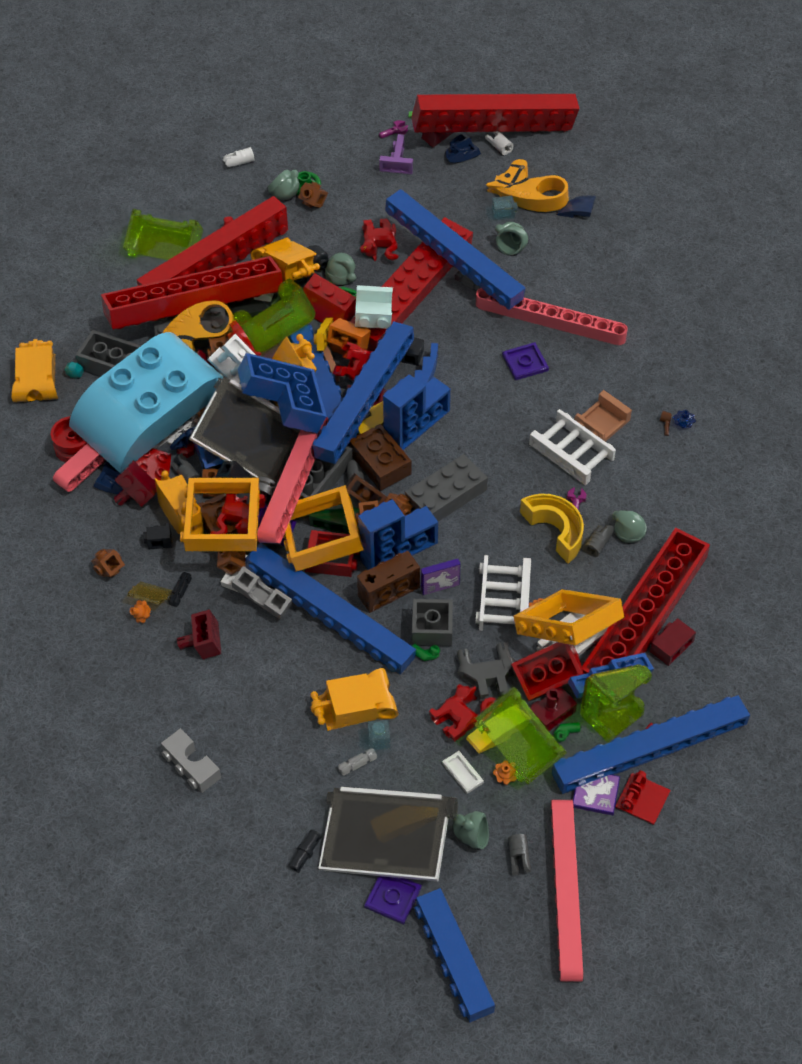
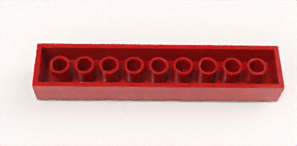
(494, 112)
(226, 244)
(415, 281)
(177, 294)
(651, 599)

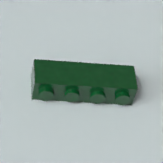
(331, 519)

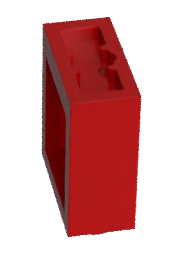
(330, 568)

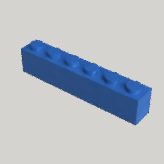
(455, 955)

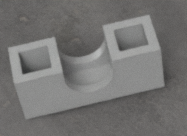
(255, 590)
(200, 773)

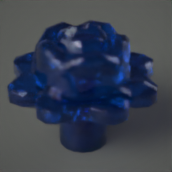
(684, 419)

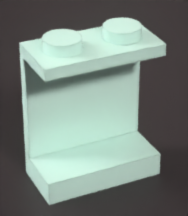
(373, 307)

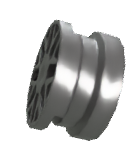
(267, 488)

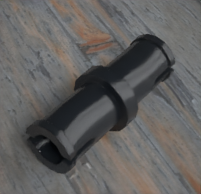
(305, 850)

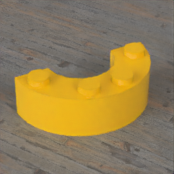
(561, 514)

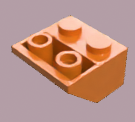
(346, 331)

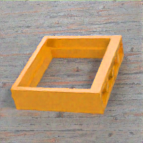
(221, 542)
(329, 550)
(599, 612)

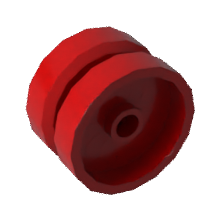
(65, 440)

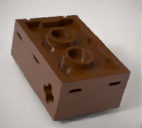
(380, 457)
(210, 512)
(388, 581)

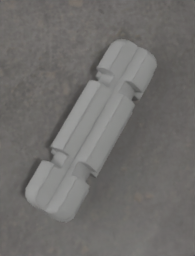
(357, 761)

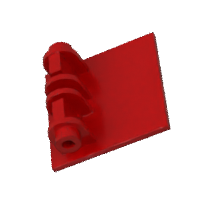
(155, 462)
(642, 798)

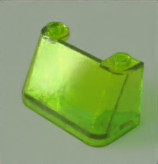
(159, 236)
(279, 319)
(610, 699)
(519, 735)

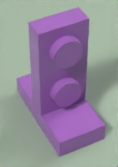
(396, 163)

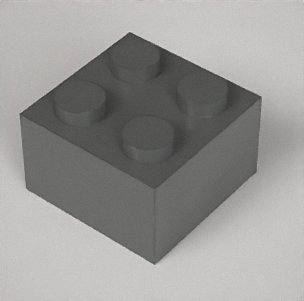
(432, 622)

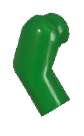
(428, 654)
(565, 729)

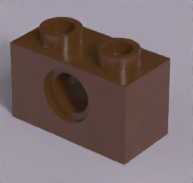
(363, 490)

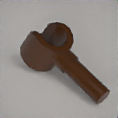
(666, 417)

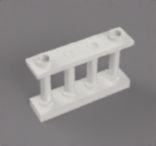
(224, 364)
(566, 461)
(521, 587)

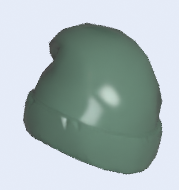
(285, 185)
(511, 238)
(340, 269)
(629, 526)
(472, 829)

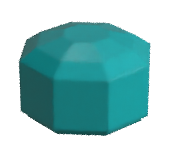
(74, 370)

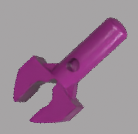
(396, 129)
(576, 501)

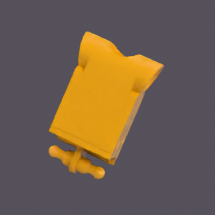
(290, 257)
(295, 354)
(34, 372)
(171, 498)
(354, 700)

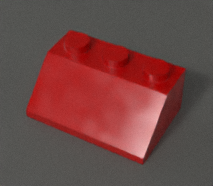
(329, 300)
(547, 669)

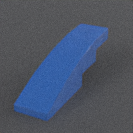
(429, 366)
(577, 682)

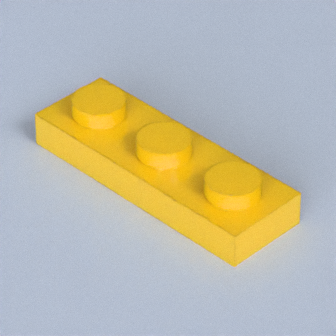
(320, 337)

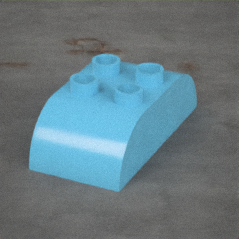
(143, 399)

